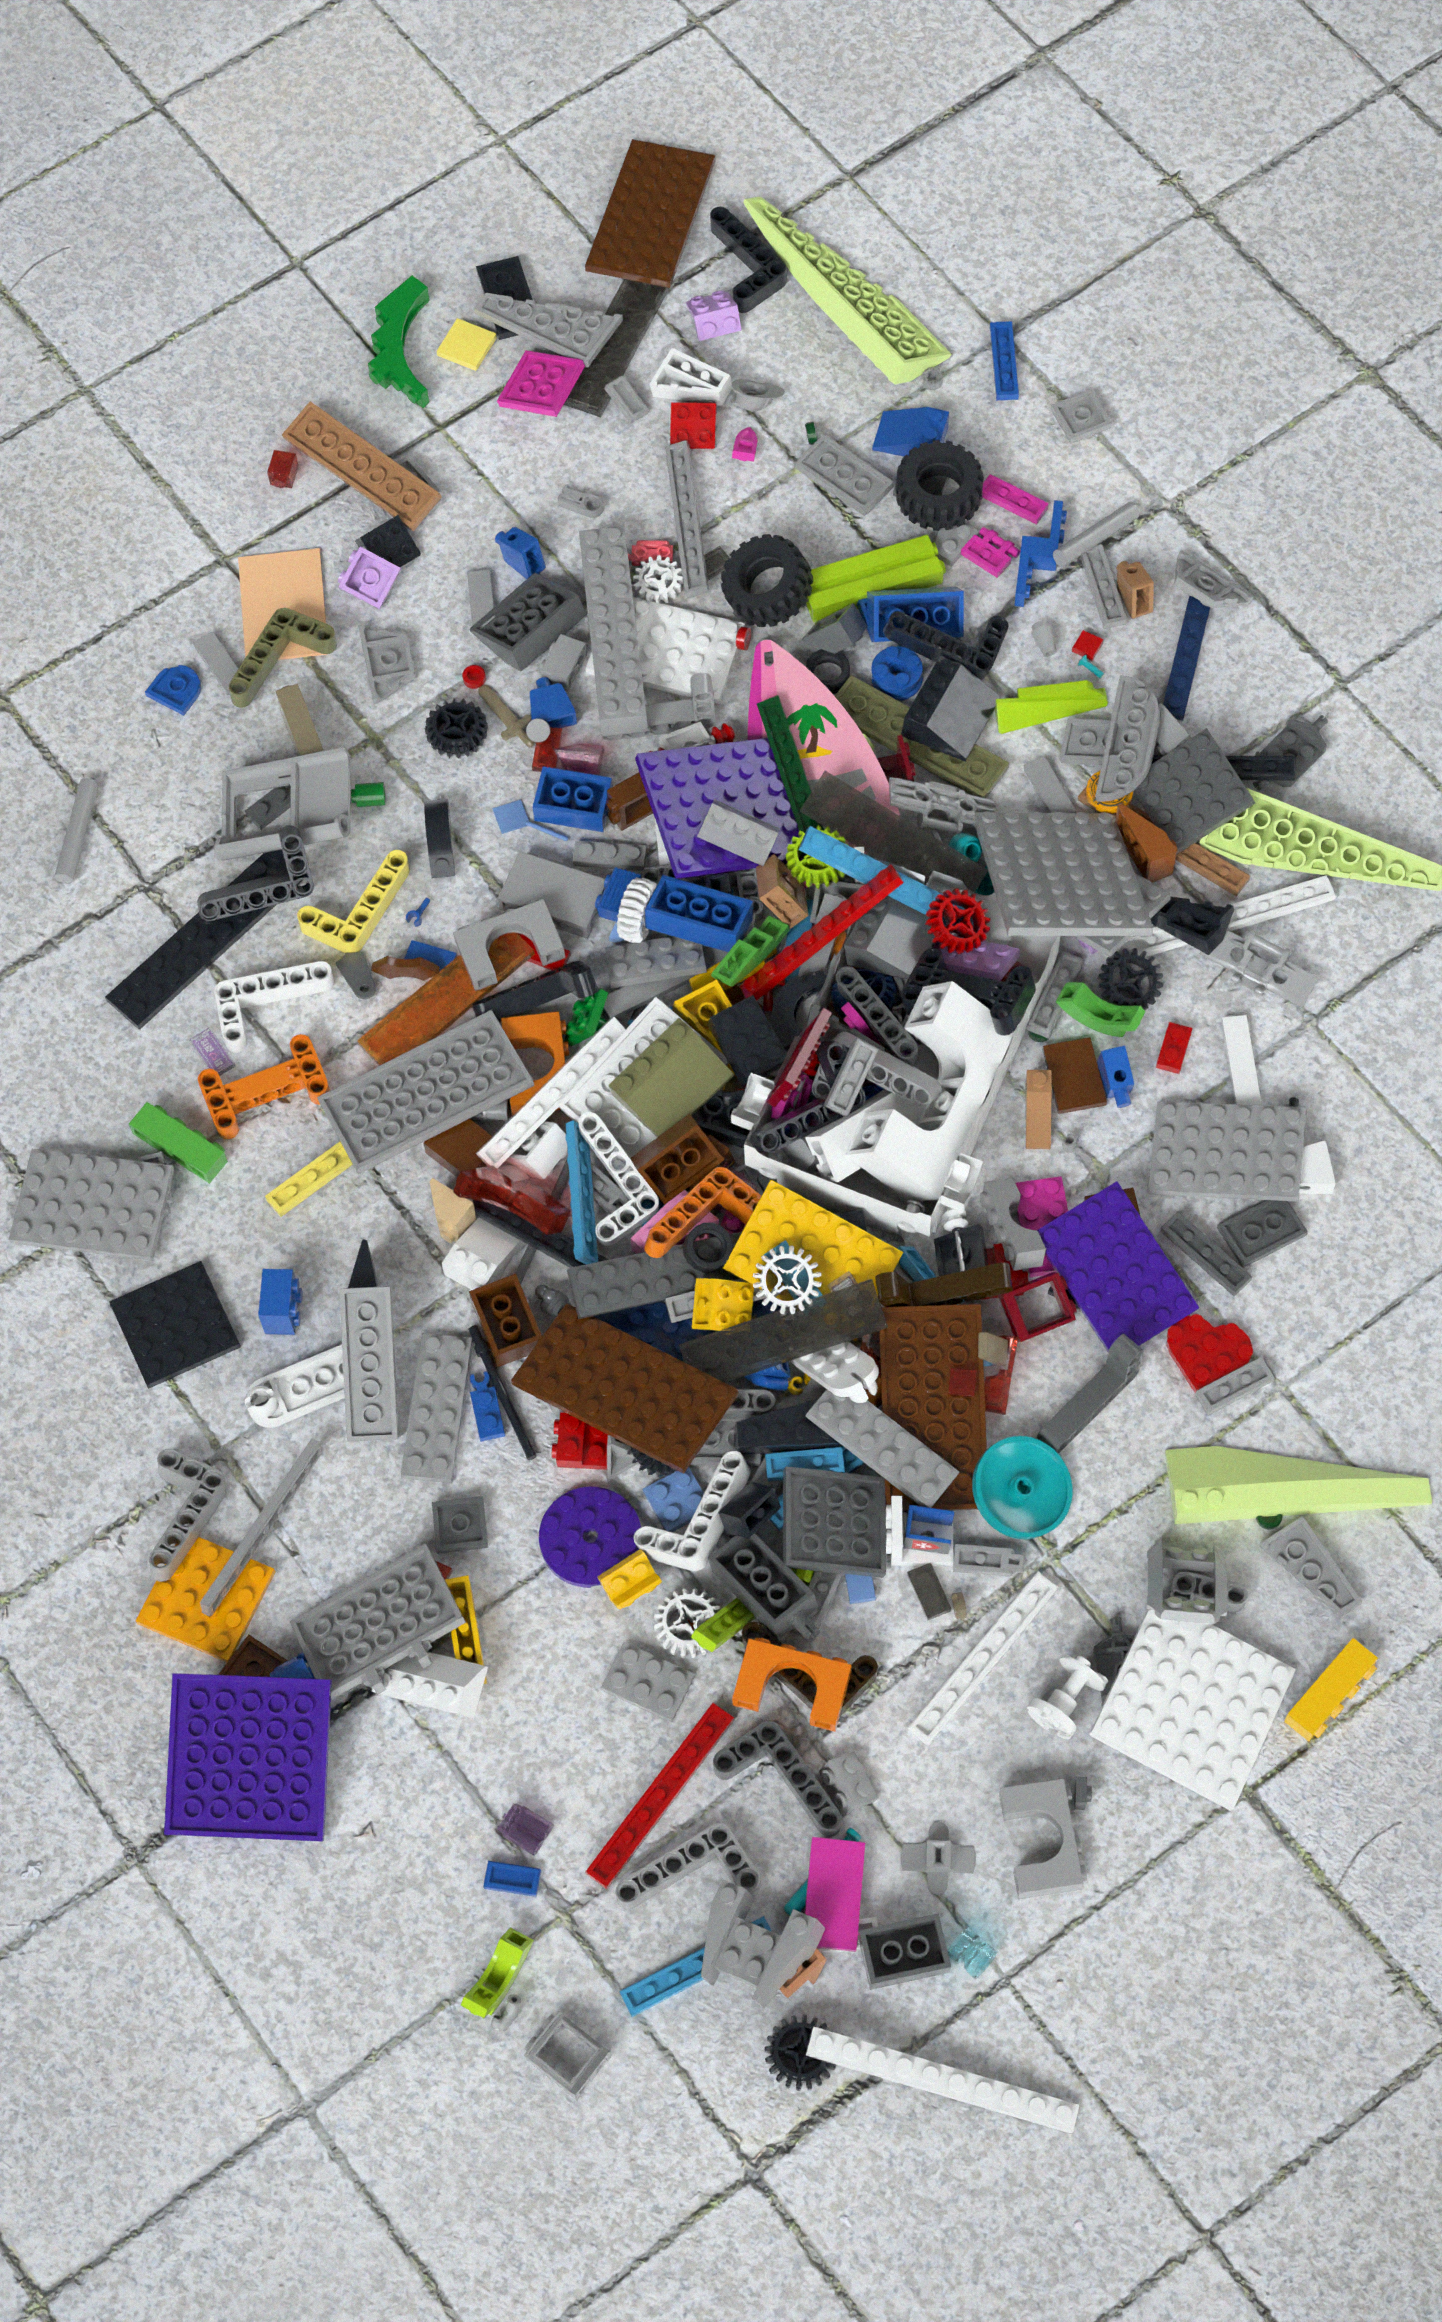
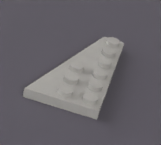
(552, 325)

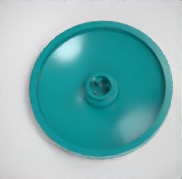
(1022, 1487)

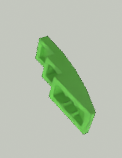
(750, 952)

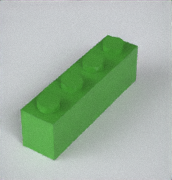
(178, 1142)

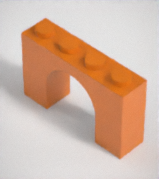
(540, 1032)
(764, 1660)

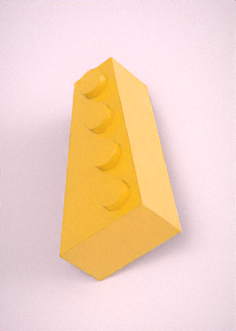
(700, 1006)

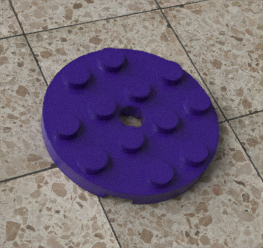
(581, 1512)

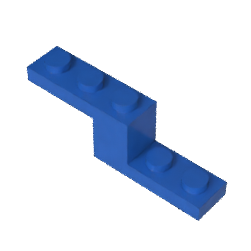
(1038, 553)

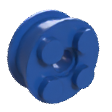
(901, 661)

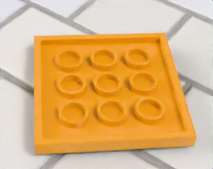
(175, 1605)

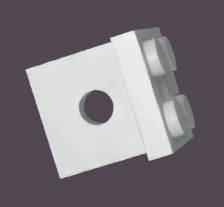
(895, 1538)

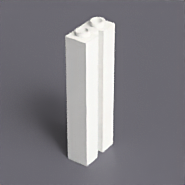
(833, 1140)

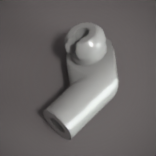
(511, 2012)

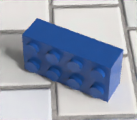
(698, 914)

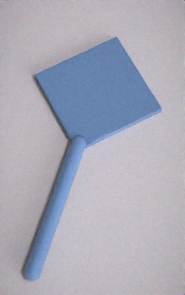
(513, 817)

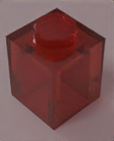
(282, 469)

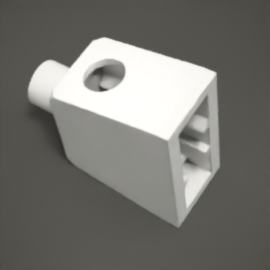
(1317, 1171)

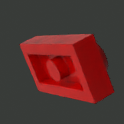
(1174, 1048)

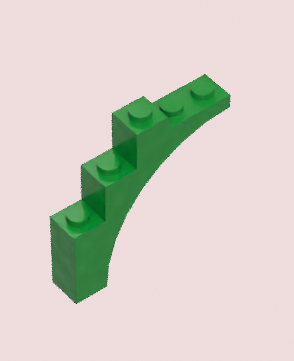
(395, 316)

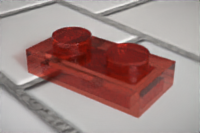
(544, 754)

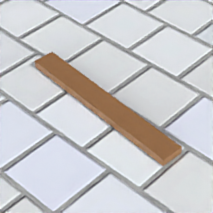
(1198, 859)

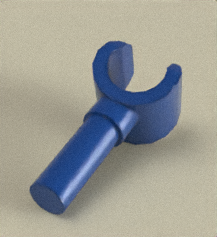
(417, 913)

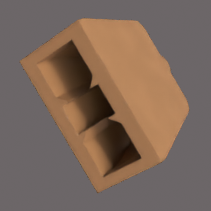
(1134, 580)

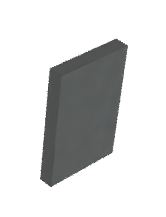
(1261, 1230)

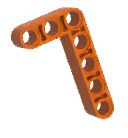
(725, 1194)

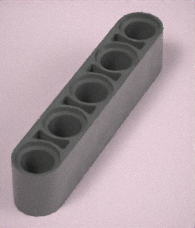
(874, 1006)

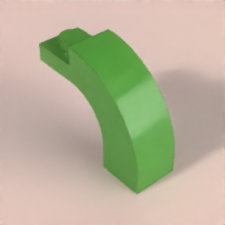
(1096, 1013)

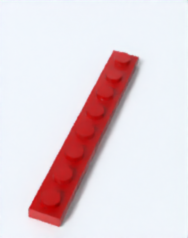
(822, 933)
(659, 1796)

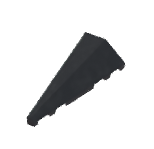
(1194, 923)

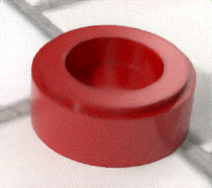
(743, 638)
(474, 676)

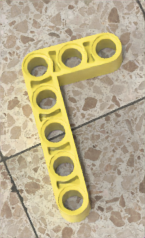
(363, 909)

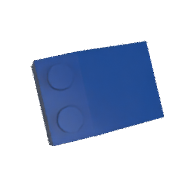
(909, 428)

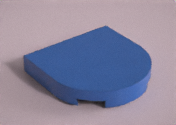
(175, 688)

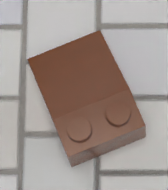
(1146, 844)

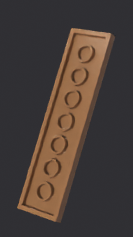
(361, 466)

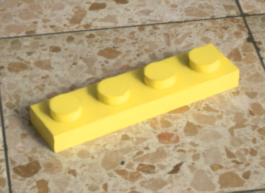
(309, 1179)

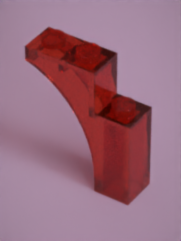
(519, 1197)

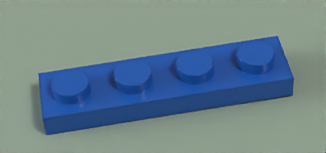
(1004, 361)

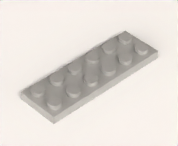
(369, 1363)
(436, 1408)
(884, 1447)

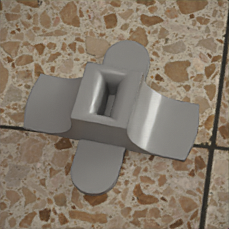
(938, 1858)

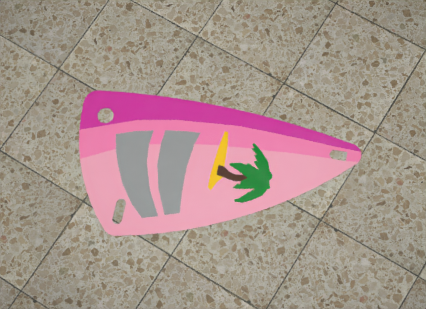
(819, 723)

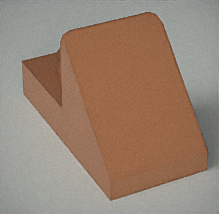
(806, 1971)

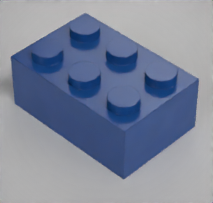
(572, 799)

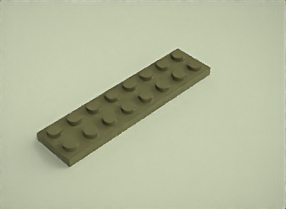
(882, 721)

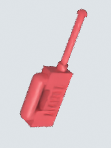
(650, 548)

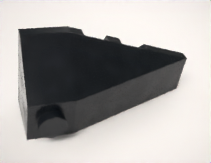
(715, 1118)

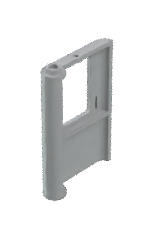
(318, 800)

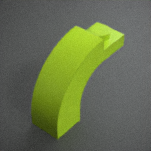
(499, 1974)

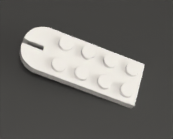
(842, 1371)
(297, 1389)

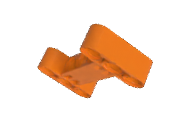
(263, 1086)

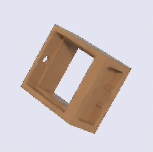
(781, 892)

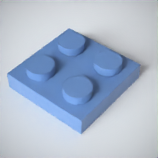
(674, 1499)

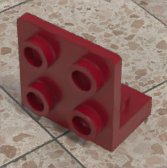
(898, 765)

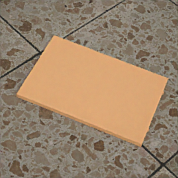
(279, 582)

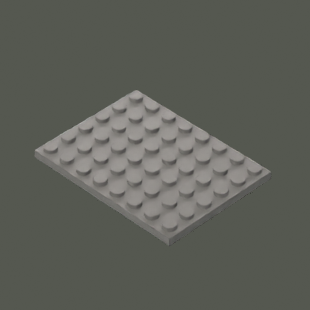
(1062, 874)

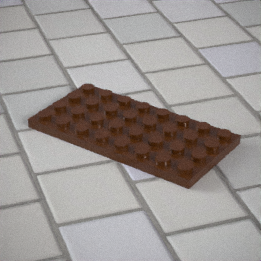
(650, 213)
(915, 1379)
(625, 1388)

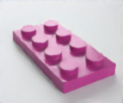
(1038, 1205)

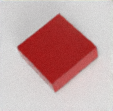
(1087, 645)

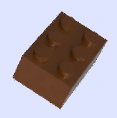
(506, 1319)

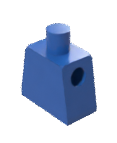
(521, 551)
(552, 704)
(1116, 1075)

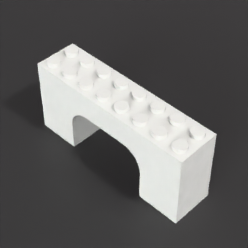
(968, 1050)

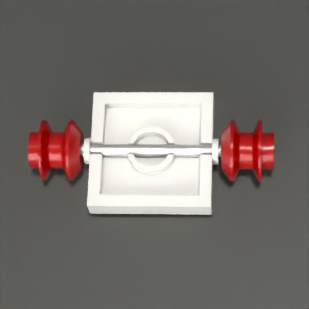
(695, 736)

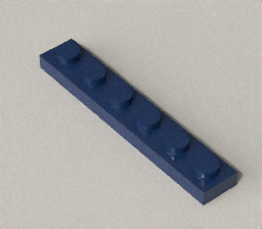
(1186, 658)

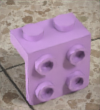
(714, 315)

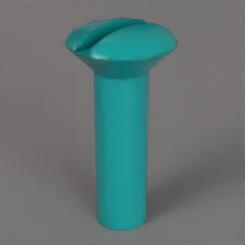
(1083, 661)

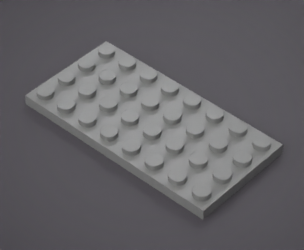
(425, 1091)

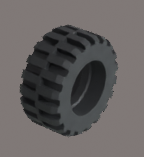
(939, 460)
(752, 560)

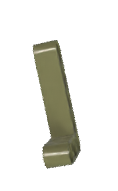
(282, 628)

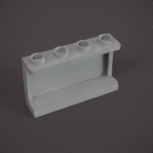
(566, 891)

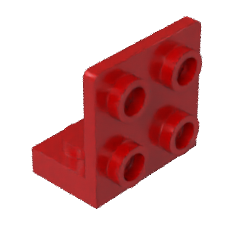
(694, 424)

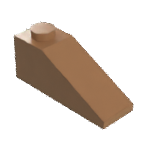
(1038, 1109)

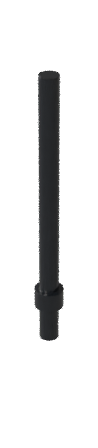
(483, 1350)

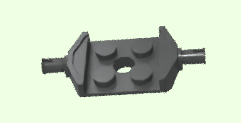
(1300, 740)
(1111, 1654)

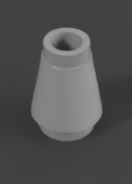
(1044, 636)

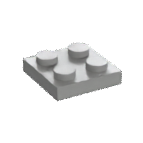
(1081, 416)

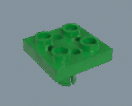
(586, 1018)

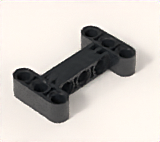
(1004, 999)

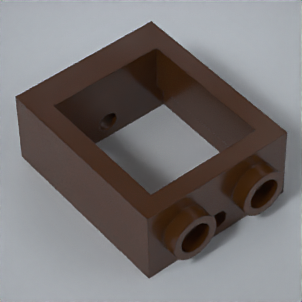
(628, 802)

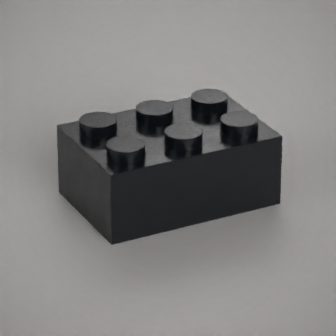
(747, 1040)

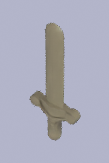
(514, 726)

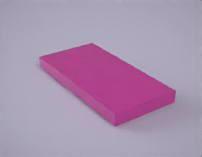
(835, 1890)

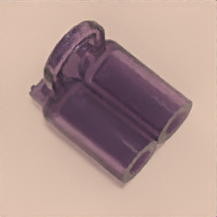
(525, 1828)

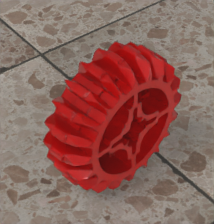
(971, 937)

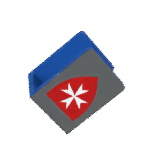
(925, 1543)

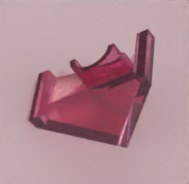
(581, 758)

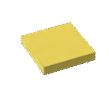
(466, 344)

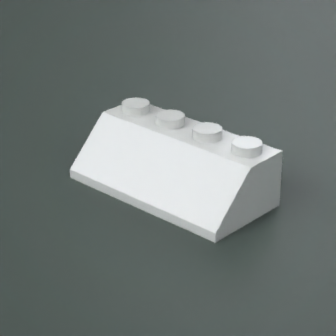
(443, 1685)

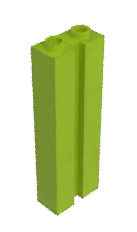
(894, 567)

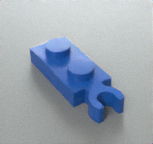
(486, 1409)

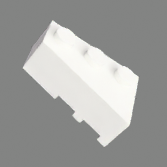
(690, 380)

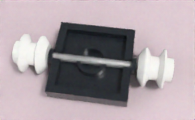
(961, 1248)

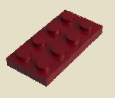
(800, 1059)

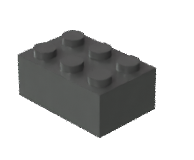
(904, 1951)

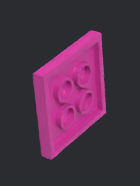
(541, 383)

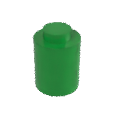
(369, 794)

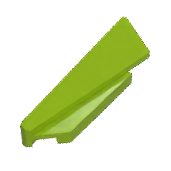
(1047, 703)

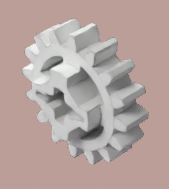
(658, 579)

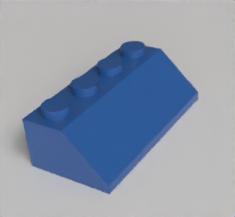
(936, 607)

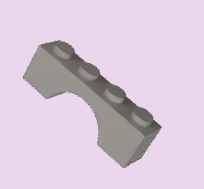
(1021, 1245)

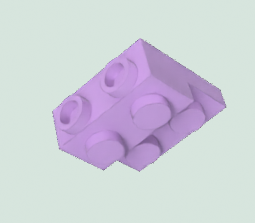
(368, 577)

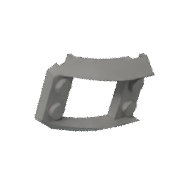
(1196, 1560)

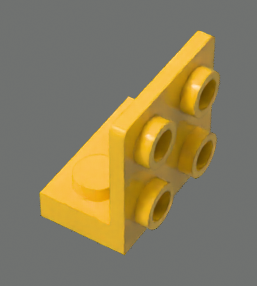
(721, 1304)

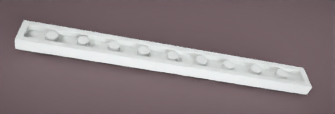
(1246, 913)
(942, 2080)

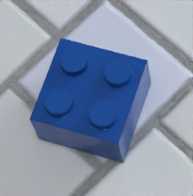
(279, 1301)

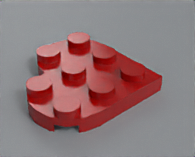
(1207, 1351)

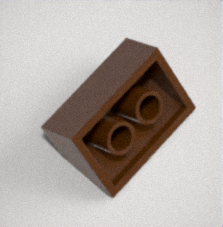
(676, 1159)

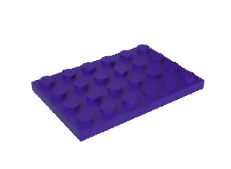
(1116, 1269)

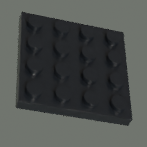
(174, 1324)

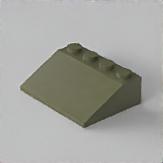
(670, 1079)

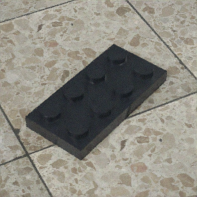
(505, 279)

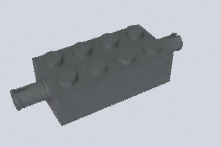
(764, 1585)

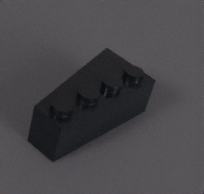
(781, 1432)

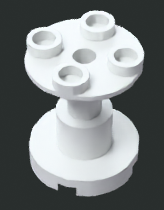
(1061, 1703)

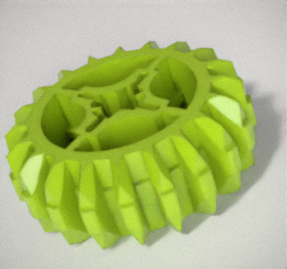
(810, 868)

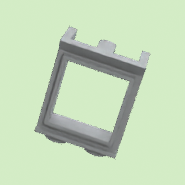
(586, 2073)

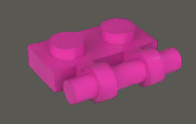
(987, 556)

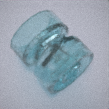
(970, 1951)

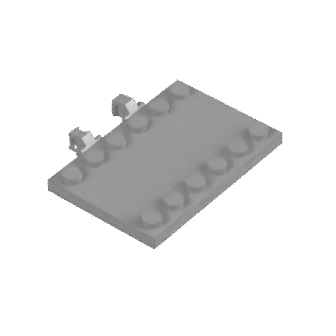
(378, 1623)

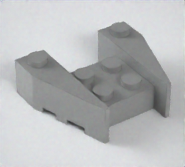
(752, 1952)

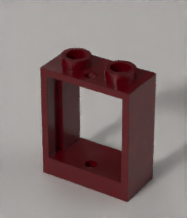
(1014, 1316)

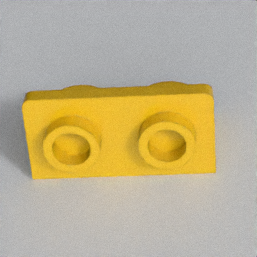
(629, 1580)

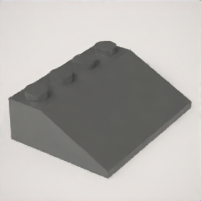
(529, 621)
(889, 939)

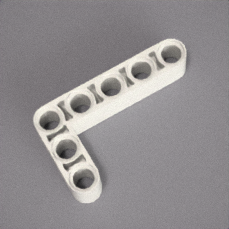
(264, 994)
(622, 1177)
(704, 1520)

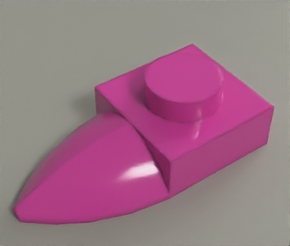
(745, 445)

